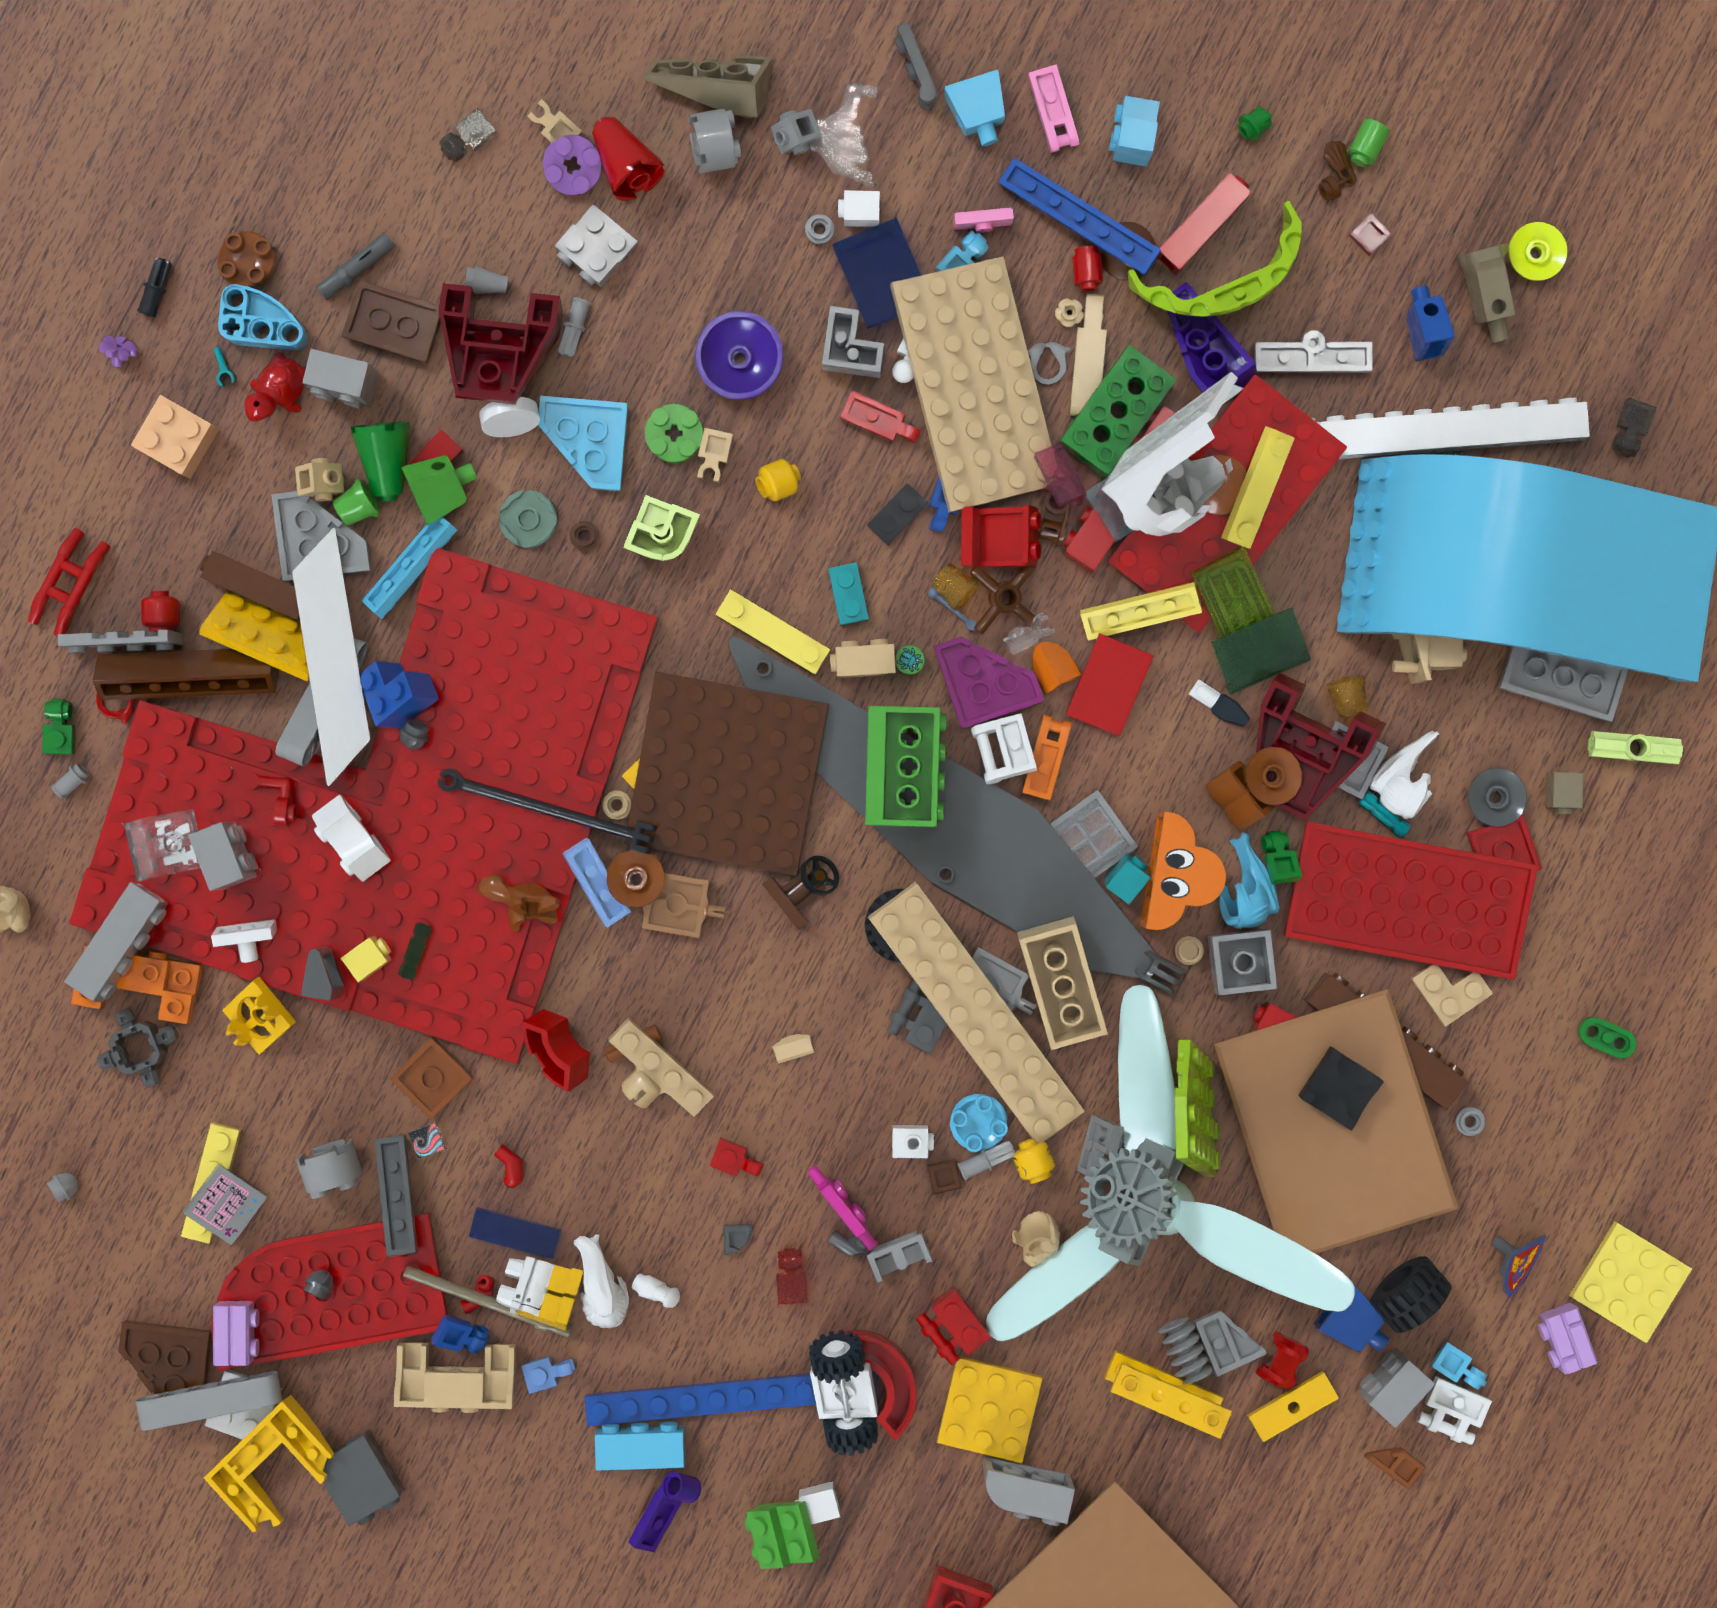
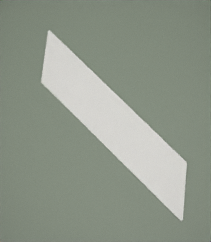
(331, 656)

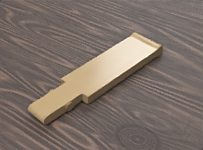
(1088, 354)

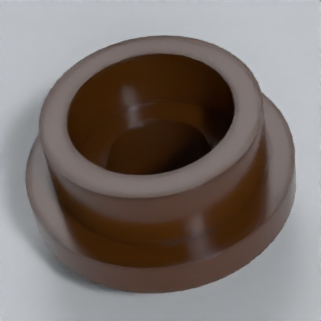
(584, 526)

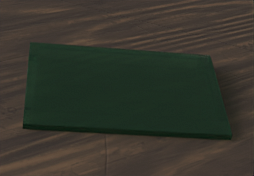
(1260, 651)

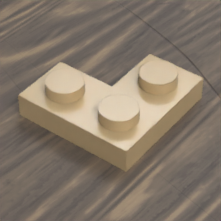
(1449, 1000)

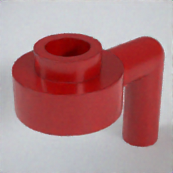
(284, 809)

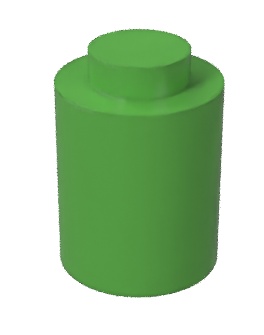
(1368, 142)

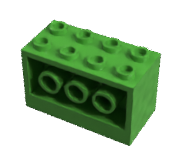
(884, 766)

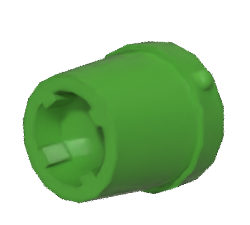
(357, 503)

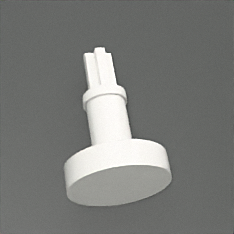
(509, 419)

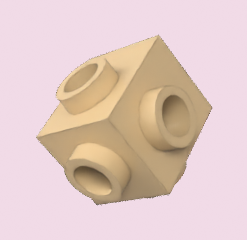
(320, 479)

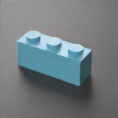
(640, 1446)

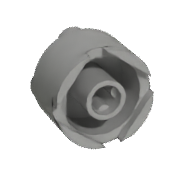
(713, 140)
(329, 1167)

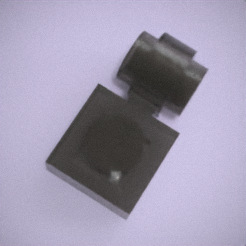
(474, 131)
(1635, 419)

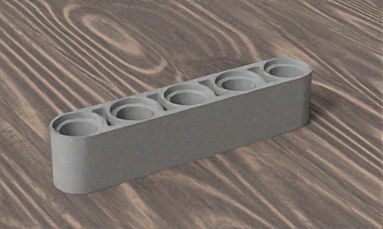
(301, 733)
(209, 1400)

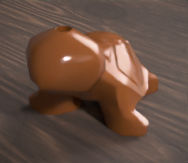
(523, 900)

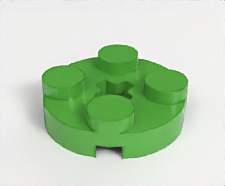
(685, 445)

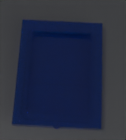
(871, 264)

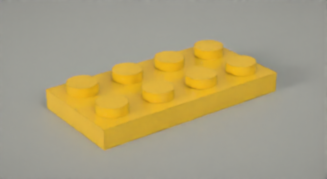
(258, 633)

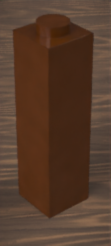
(250, 583)

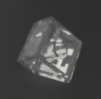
(162, 844)

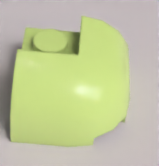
(661, 530)

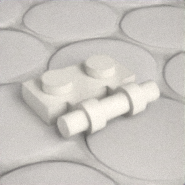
(1457, 1402)

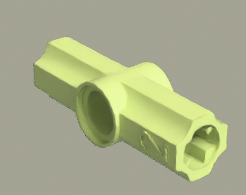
(1651, 748)

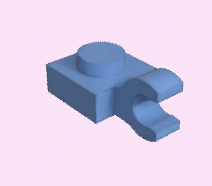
(543, 1374)

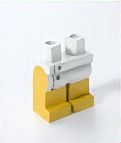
(543, 1291)

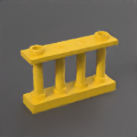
(1167, 1394)

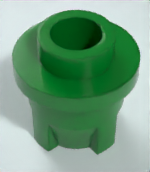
(1254, 123)

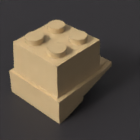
(1426, 654)

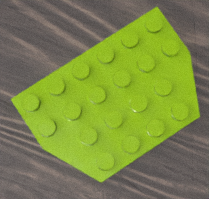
(1194, 1111)

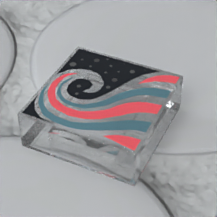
(427, 1140)

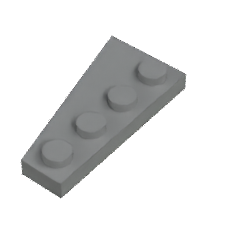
(163, 640)

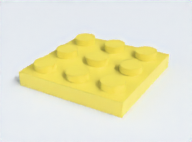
(1630, 1282)

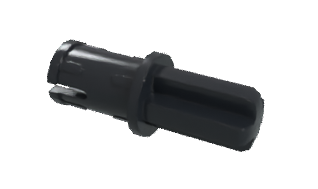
(154, 287)

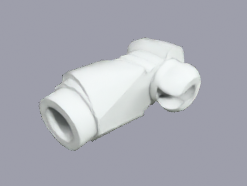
(656, 1290)

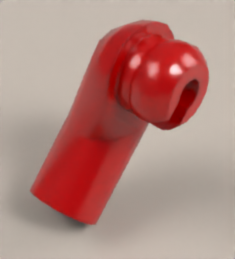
(513, 1166)
(485, 1285)

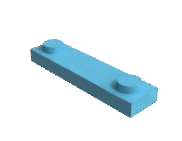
(408, 567)

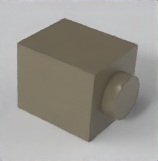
(1564, 792)

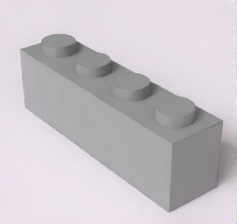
(117, 942)

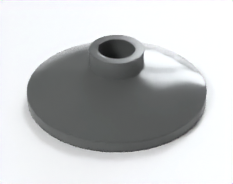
(1511, 797)

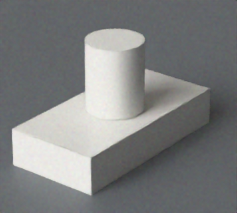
(245, 936)

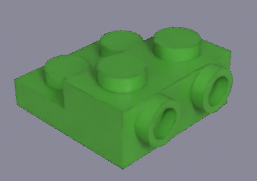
(781, 1534)

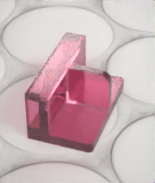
(1060, 475)

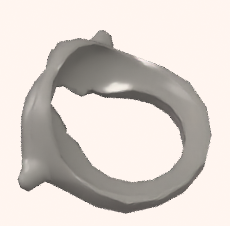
(1059, 352)

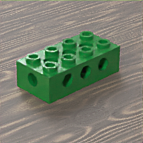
(1136, 410)

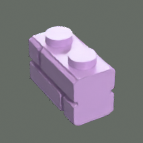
(234, 1333)
(1567, 1339)

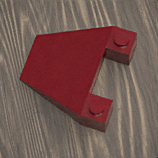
(493, 357)
(1323, 753)

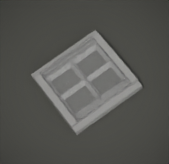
(1094, 834)

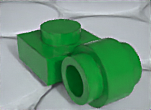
(58, 737)
(1281, 864)

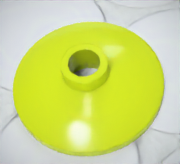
(1547, 242)

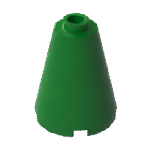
(382, 454)

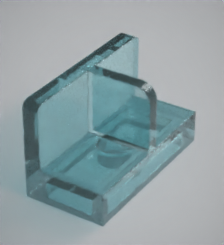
(1108, 511)

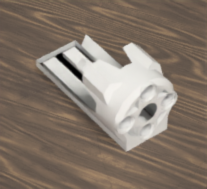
(1162, 461)

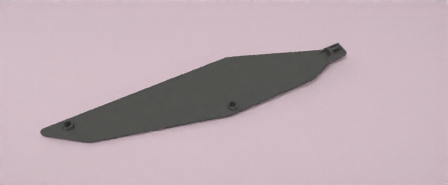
(993, 843)

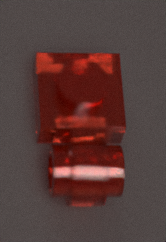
(792, 1284)

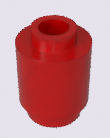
(1087, 268)

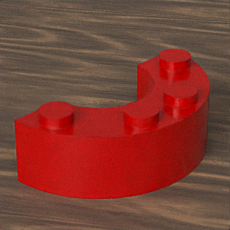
(898, 1377)

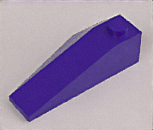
(1209, 347)

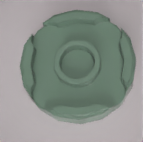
(528, 519)

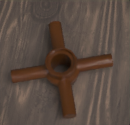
(995, 590)

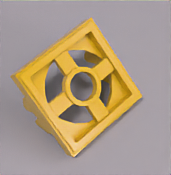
(272, 1010)

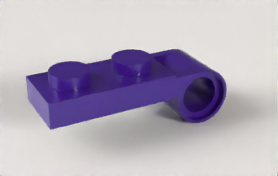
(662, 1509)

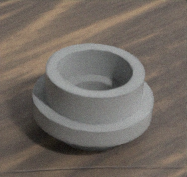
(824, 221)
(1476, 1127)

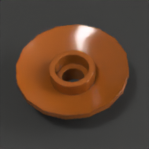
(1285, 771)
(631, 864)

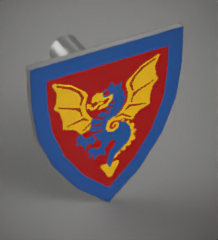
(1517, 1261)

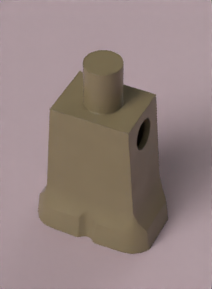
(1489, 288)

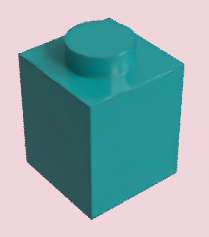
(1128, 877)

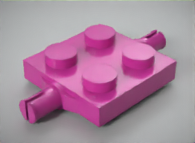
(851, 1214)

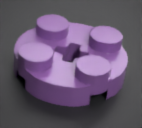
(579, 180)

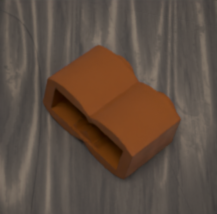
(1232, 793)

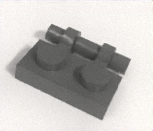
(928, 1024)

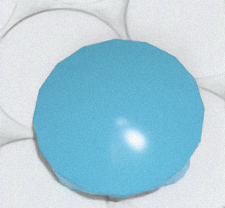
(978, 1122)

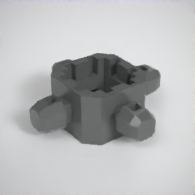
(118, 1055)

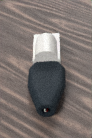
(1220, 704)

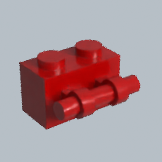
(959, 1320)

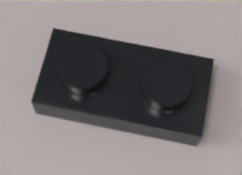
(897, 514)

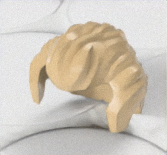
(13, 910)
(1038, 1237)

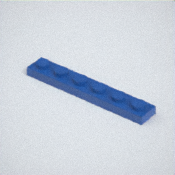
(1079, 217)

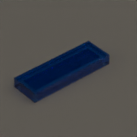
(515, 1233)

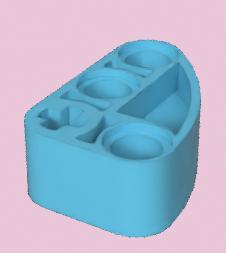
(255, 312)

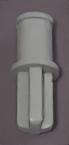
(573, 327)
(986, 1159)

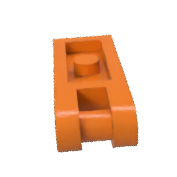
(1047, 757)

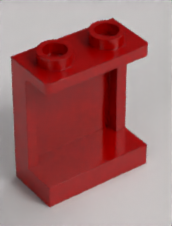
(1000, 537)

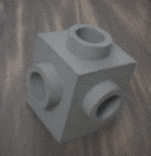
(796, 132)

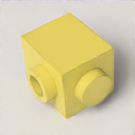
(367, 958)

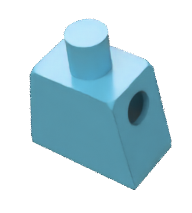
(977, 105)

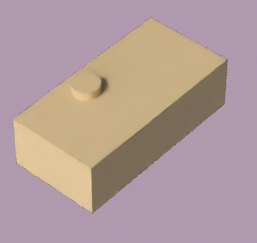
(1062, 983)

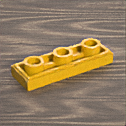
(1276, 1416)

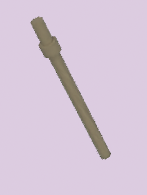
(475, 1297)

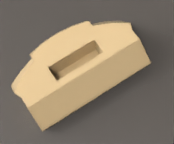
(793, 1047)

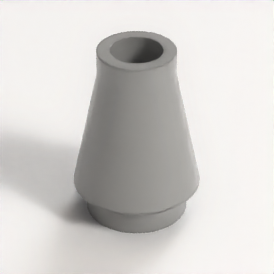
(485, 281)

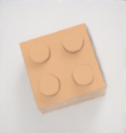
(175, 437)

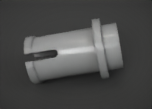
(71, 780)

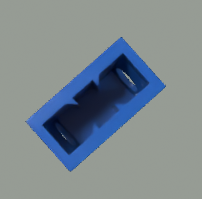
(1428, 325)
(1355, 1325)

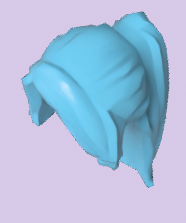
(1255, 894)

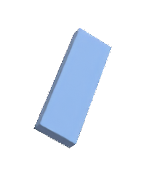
(592, 877)

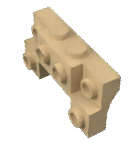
(454, 1386)

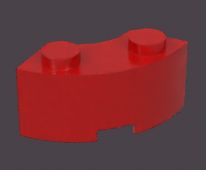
(555, 1049)

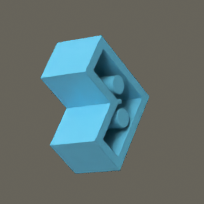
(1136, 132)

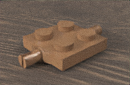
(681, 907)

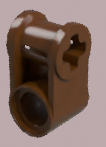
(1053, 520)

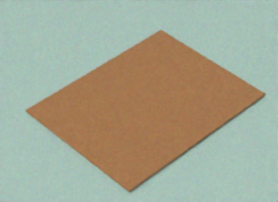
(1313, 1172)
(1112, 1560)

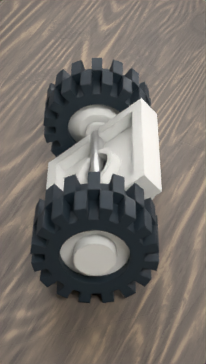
(844, 1392)

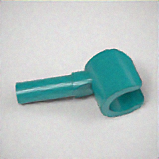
(223, 368)

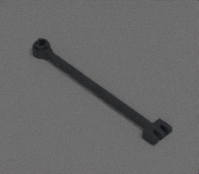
(634, 835)

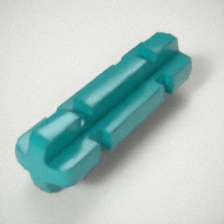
(1399, 826)

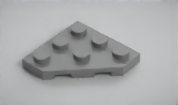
(303, 524)

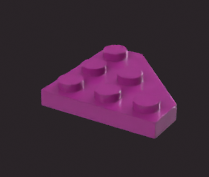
(984, 682)

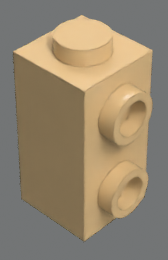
(863, 660)

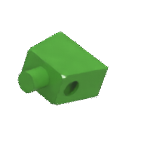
(438, 486)

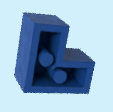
(396, 693)

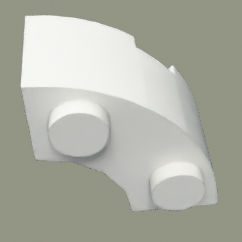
(343, 830)

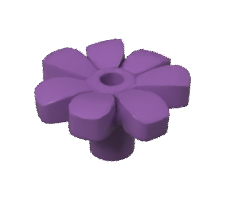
(118, 349)

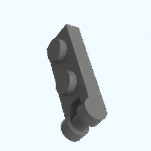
(916, 67)

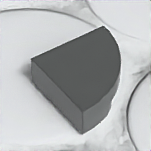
(736, 1237)

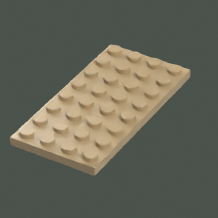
(973, 381)

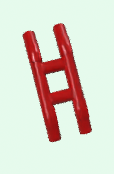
(84, 577)

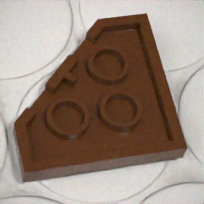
(166, 1355)

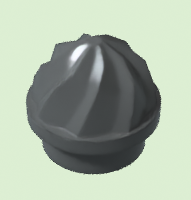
(414, 734)
(319, 1284)

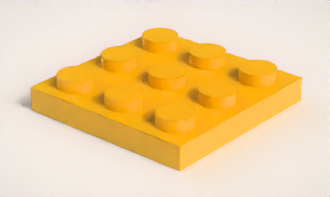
(989, 1409)

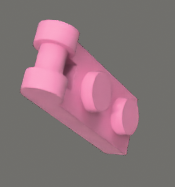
(1053, 107)

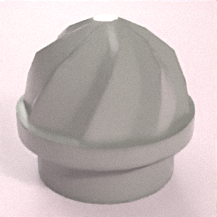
(63, 1186)

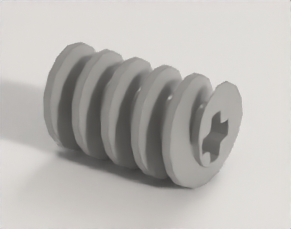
(1186, 1349)

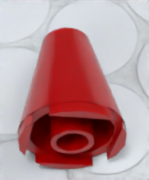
(626, 159)

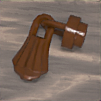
(1336, 156)

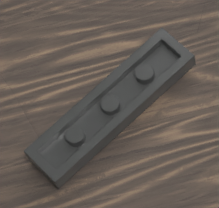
(396, 1196)

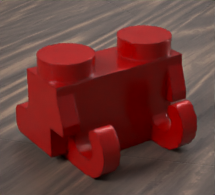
(1285, 1362)

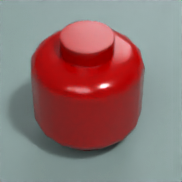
(160, 611)

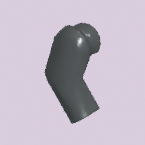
(849, 1246)

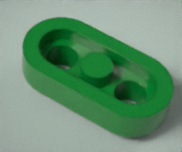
(1605, 1036)

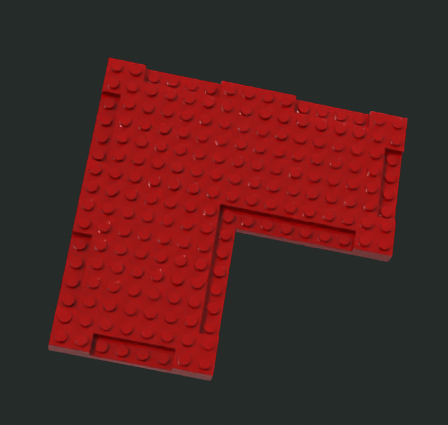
(526, 703)

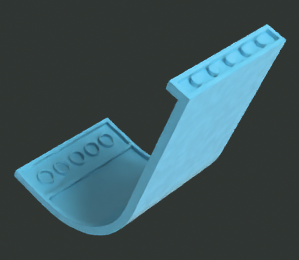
(1530, 561)

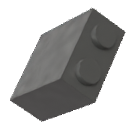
(361, 1479)

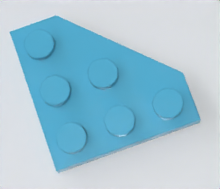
(589, 437)

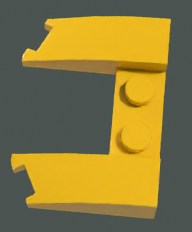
(232, 1475)

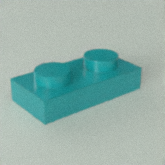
(848, 594)

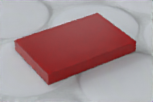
(1109, 684)

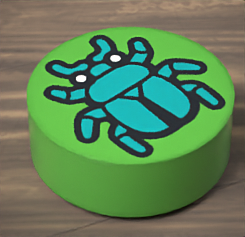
(909, 660)

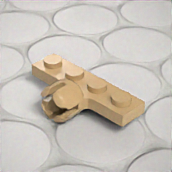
(656, 1071)

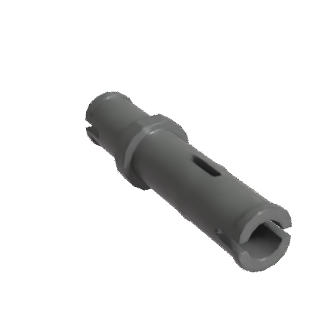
(355, 266)

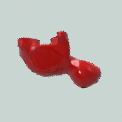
(276, 384)

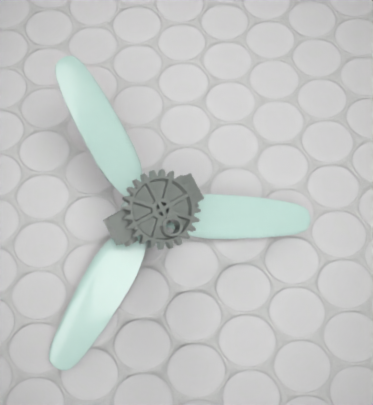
(1152, 1202)

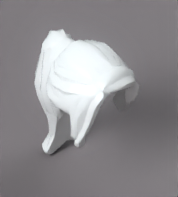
(1394, 781)
(603, 1300)

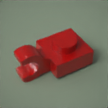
(731, 1158)

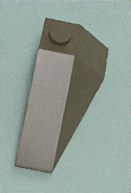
(728, 85)

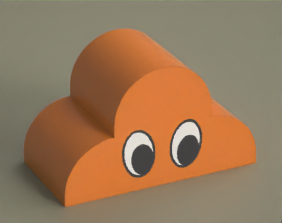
(1178, 873)

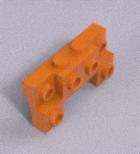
(160, 976)

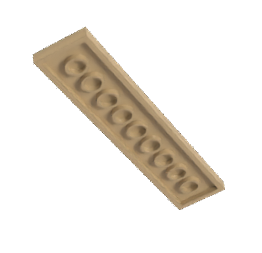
(976, 1013)

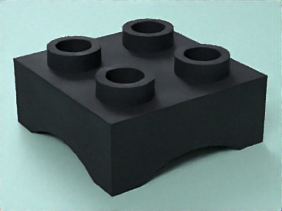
(1340, 1088)

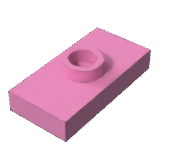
(983, 220)

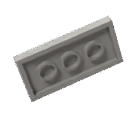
(1564, 682)

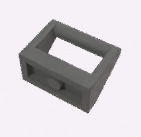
(322, 975)

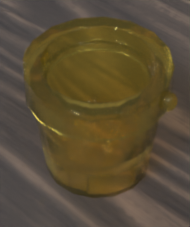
(955, 586)
(1348, 695)

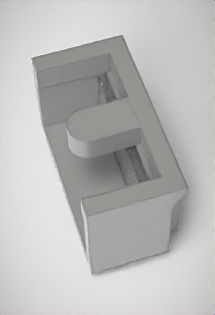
(898, 1254)

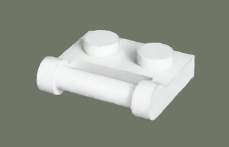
(1013, 745)

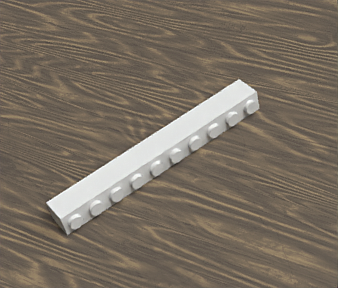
(1460, 429)

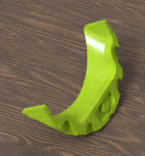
(1239, 292)

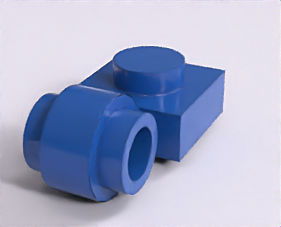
(456, 1333)

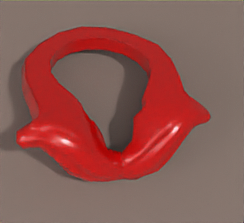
(123, 714)

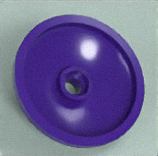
(735, 335)

